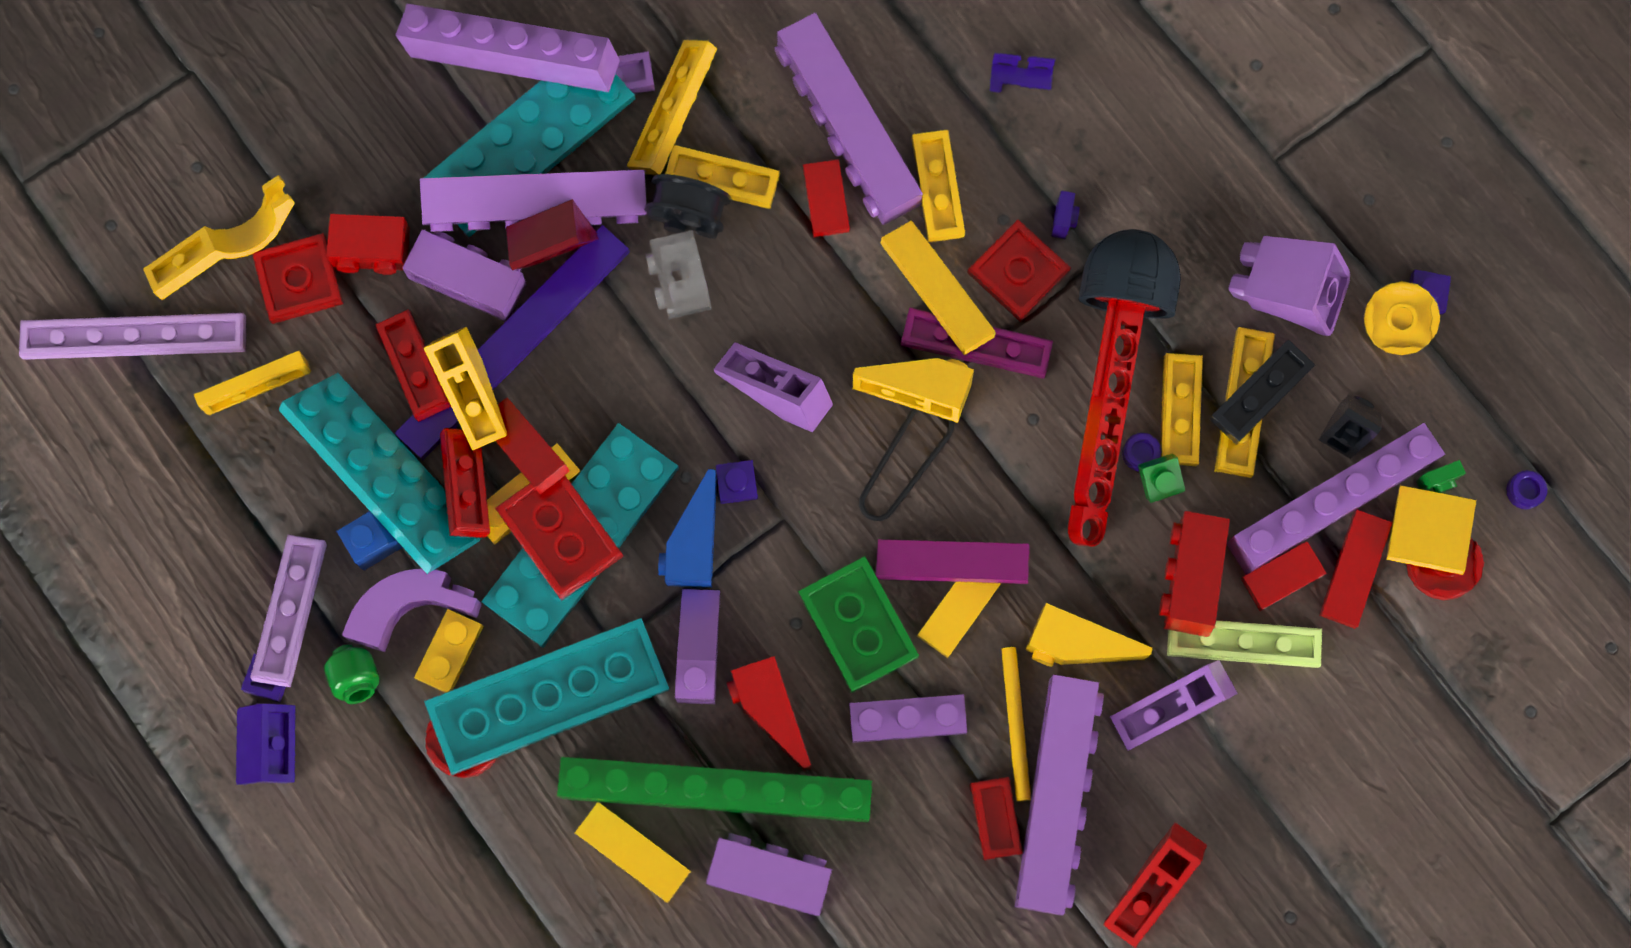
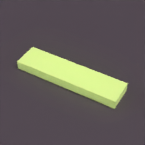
(1251, 644)

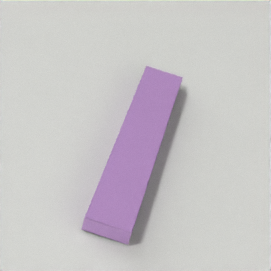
(132, 336)

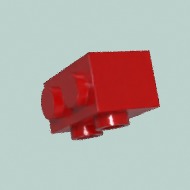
(368, 243)

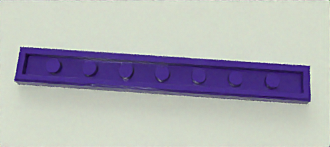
(527, 329)

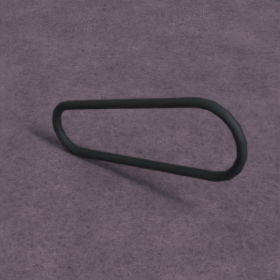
(882, 463)

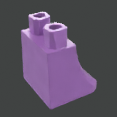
(1294, 281)

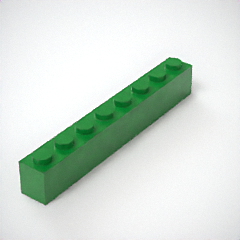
(714, 789)

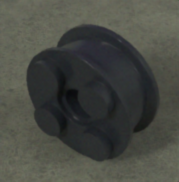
(687, 205)

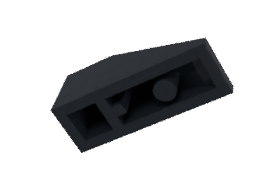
(1352, 426)

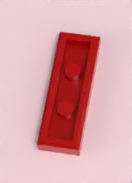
(412, 366)
(529, 450)
(464, 486)
(1355, 569)

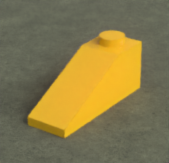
(925, 385)
(467, 387)
(1074, 640)

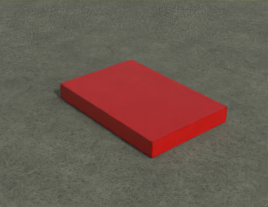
(559, 535)

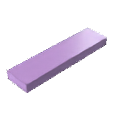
(288, 611)

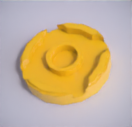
(1401, 318)

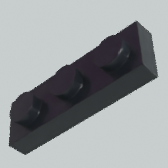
(1262, 392)

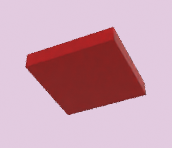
(1019, 270)
(297, 278)

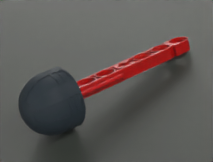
(1131, 279)

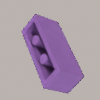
(464, 274)
(769, 874)

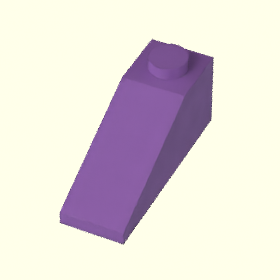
(776, 386)
(697, 647)
(1173, 704)

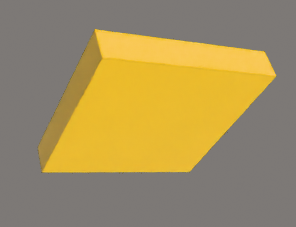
(1431, 530)

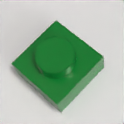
(1161, 478)
(1442, 478)

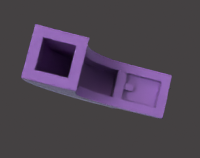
(391, 598)

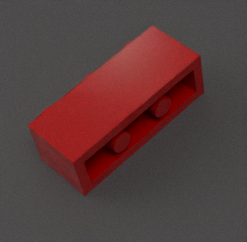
(1194, 573)

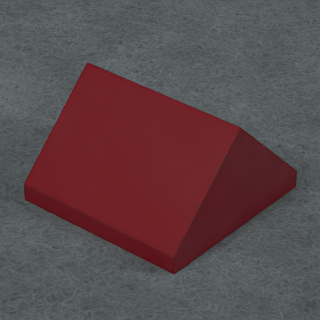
(548, 235)

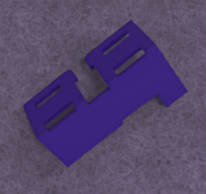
(1028, 78)

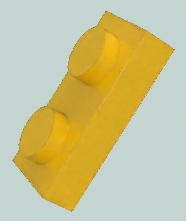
(448, 651)

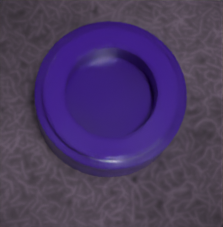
(1140, 449)
(1526, 489)

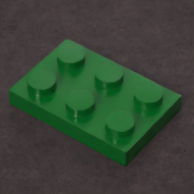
(858, 624)

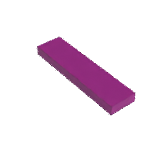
(1005, 351)
(953, 561)

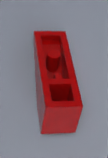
(767, 704)
(1156, 884)

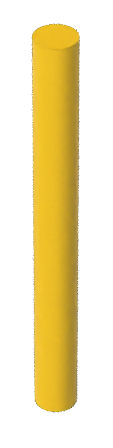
(1016, 724)

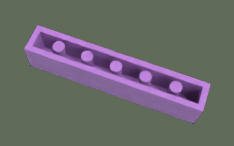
(508, 47)
(848, 119)
(517, 197)
(1335, 498)
(1057, 795)

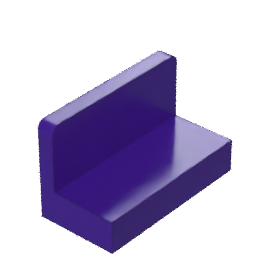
(265, 744)

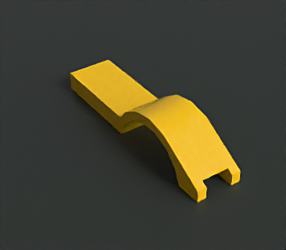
(211, 245)

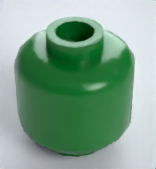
(351, 674)

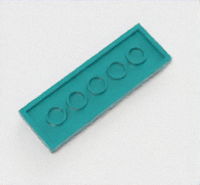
(535, 132)
(377, 469)
(619, 490)
(546, 696)

